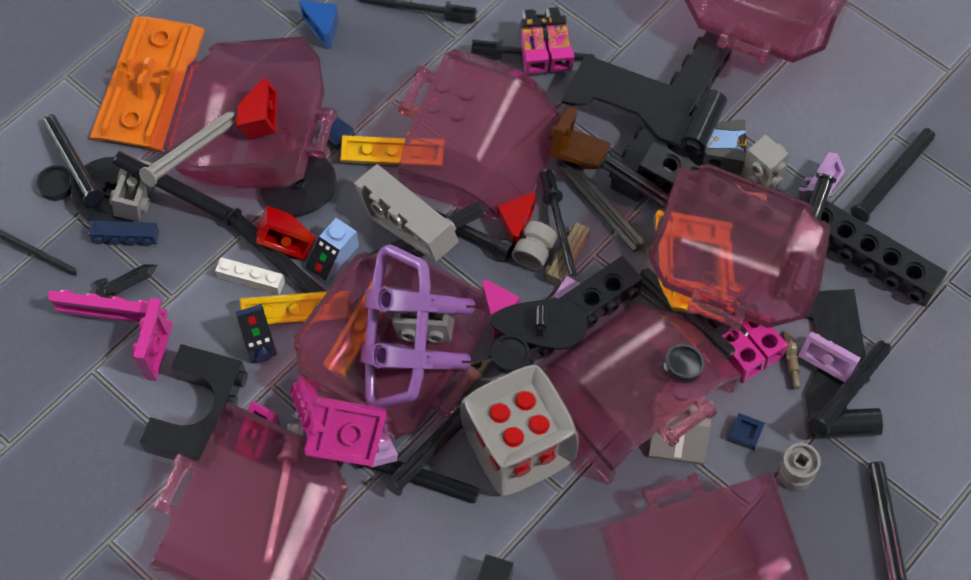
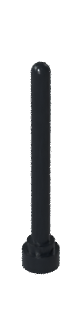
(502, 247)

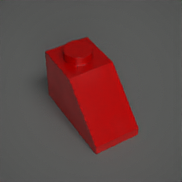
(258, 111)
(284, 233)

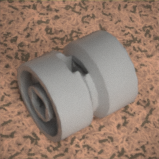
(534, 245)
(799, 467)

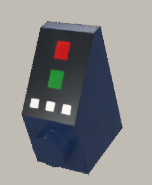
(256, 333)

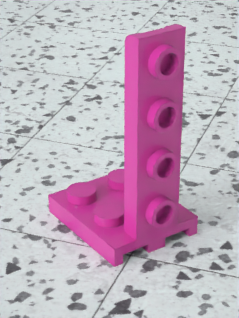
(152, 318)
(337, 427)

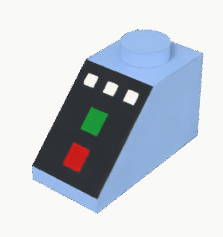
(332, 250)

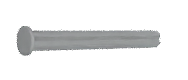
(151, 174)

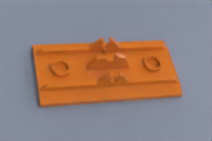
(147, 83)

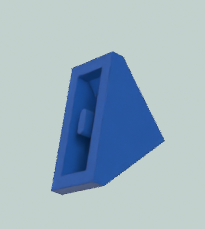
(321, 19)

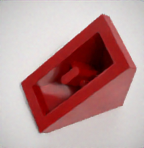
(515, 215)

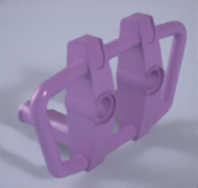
(405, 301)

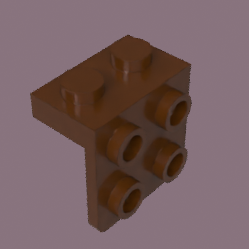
(573, 145)

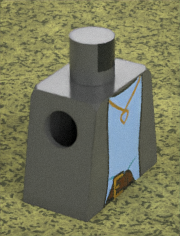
(727, 146)

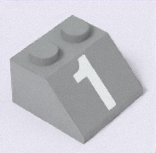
(691, 447)

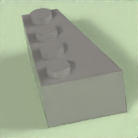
(405, 213)

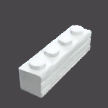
(250, 276)

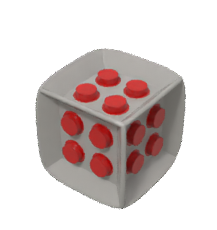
(519, 429)

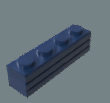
(124, 232)

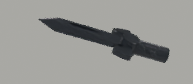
(124, 281)

